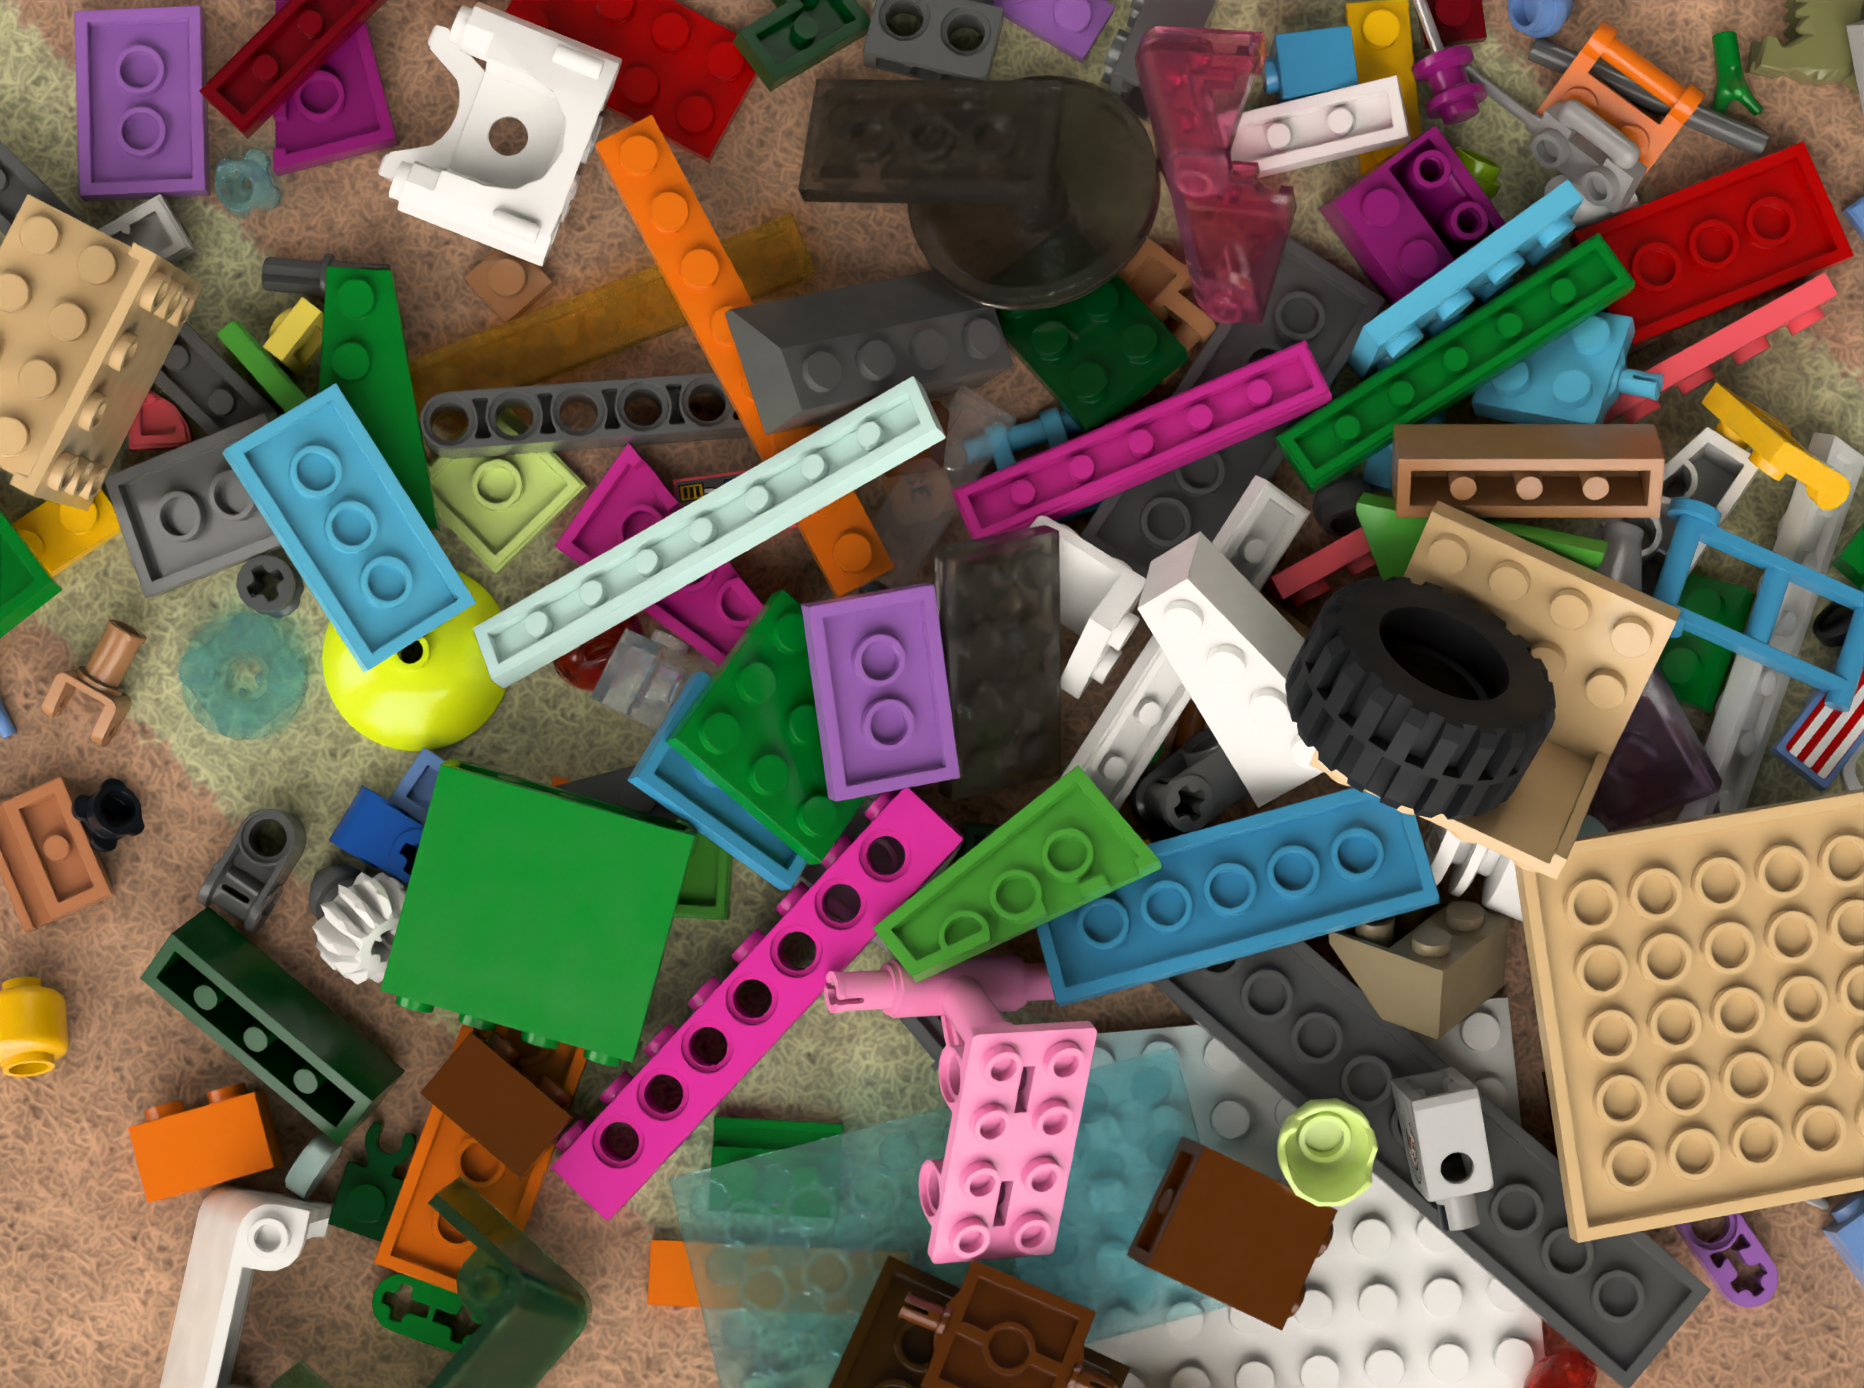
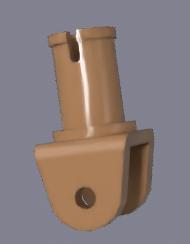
(100, 680)

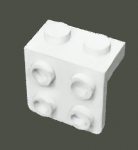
(1095, 604)

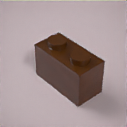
(500, 1101)

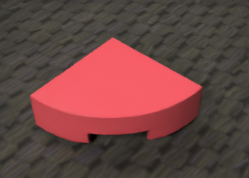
(158, 426)

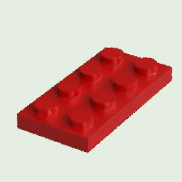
(670, 68)
(1723, 242)

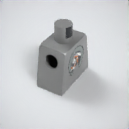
(1442, 1117)

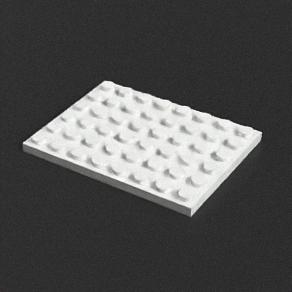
(1389, 1292)

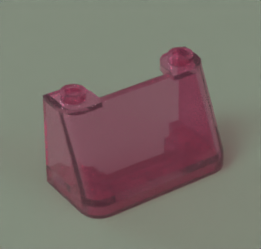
(1222, 214)

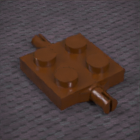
(1005, 1336)

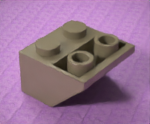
(1427, 963)

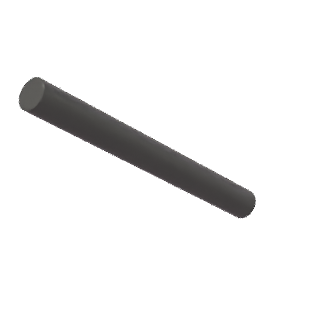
(1702, 119)

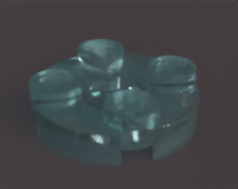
(207, 674)

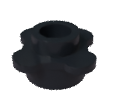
(125, 810)

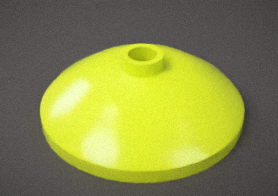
(422, 702)

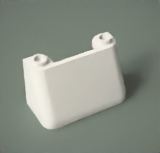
(232, 1237)

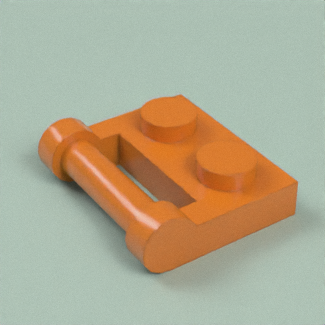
(1617, 110)

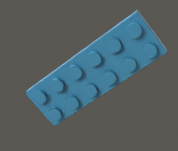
(1243, 893)

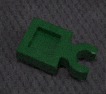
(371, 1191)

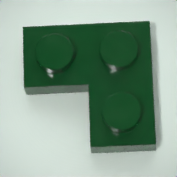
(799, 37)

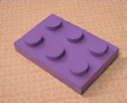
(141, 103)
(880, 691)

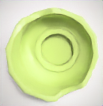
(1327, 1152)

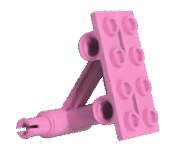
(1010, 1097)

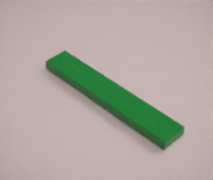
(1455, 362)

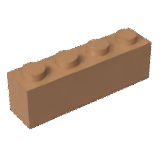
(1528, 470)

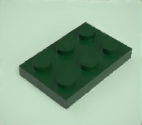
(1094, 351)

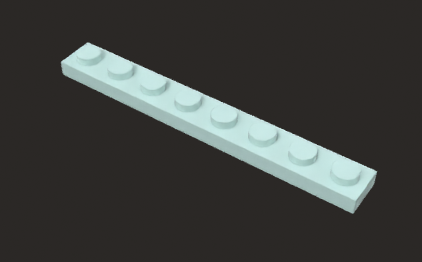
(709, 532)

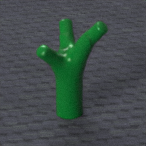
(1730, 76)

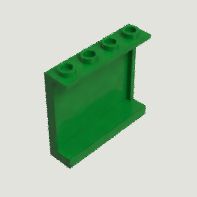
(538, 911)

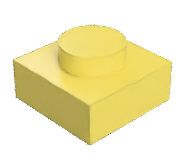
(296, 336)

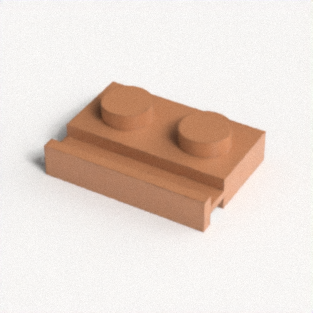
(48, 856)

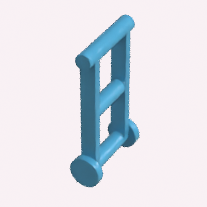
(1700, 523)

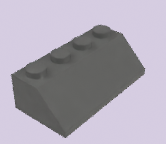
(846, 345)

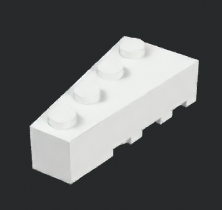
(1232, 661)

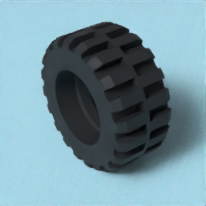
(1420, 697)

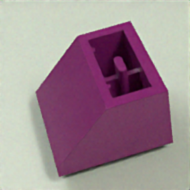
(1411, 215)

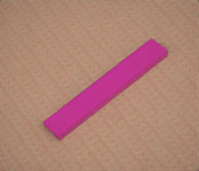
(1145, 444)

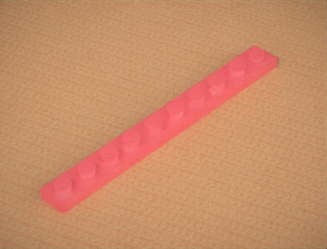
(1686, 370)

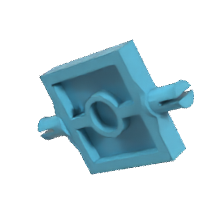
(1570, 378)

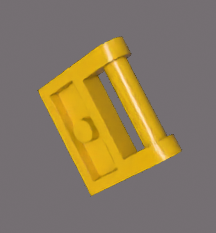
(1774, 447)

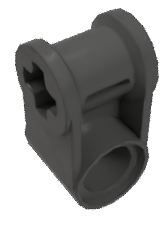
(1188, 786)
(253, 871)

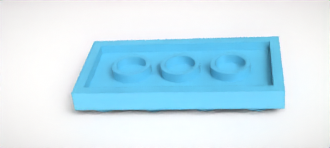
(1480, 272)
(349, 527)

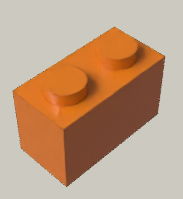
(205, 1145)

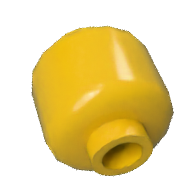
(31, 1027)

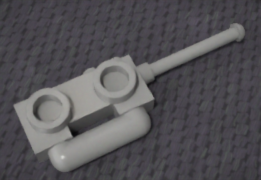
(1578, 146)

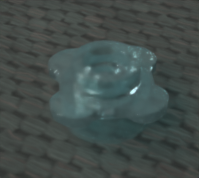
(231, 186)

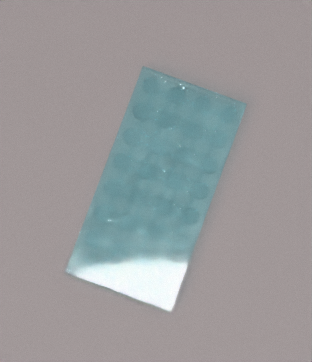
(800, 1233)

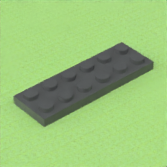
(1306, 303)

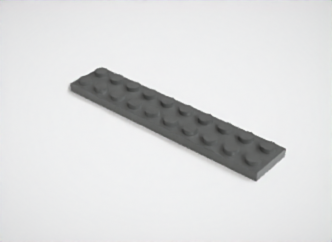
(1322, 1039)

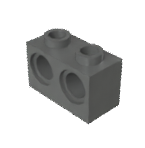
(928, 51)

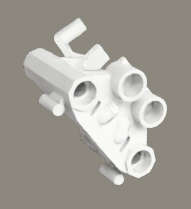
(529, 76)

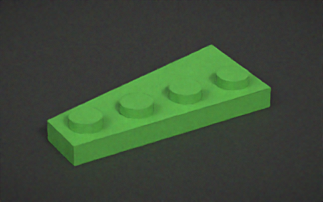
(1027, 872)

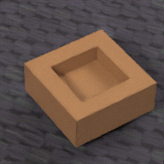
(508, 284)

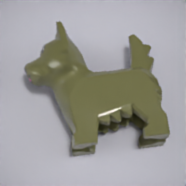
(1817, 44)

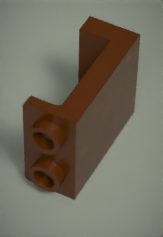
(1232, 1234)

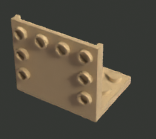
(78, 348)
(1598, 654)

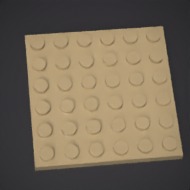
(1704, 1013)

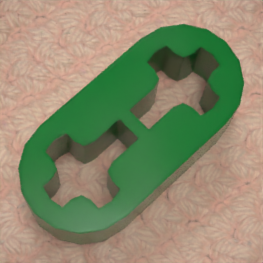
(416, 1325)

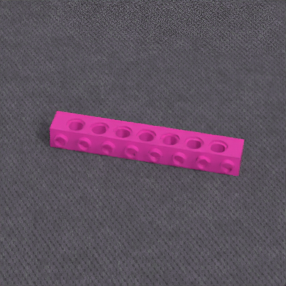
(611, 1179)

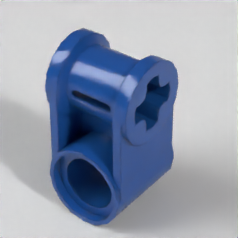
(379, 834)

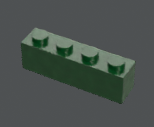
(272, 1024)

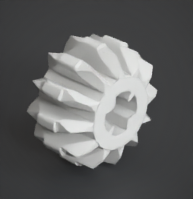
(361, 927)

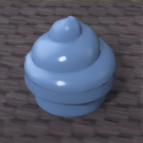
(1539, 17)

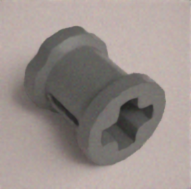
(251, 583)

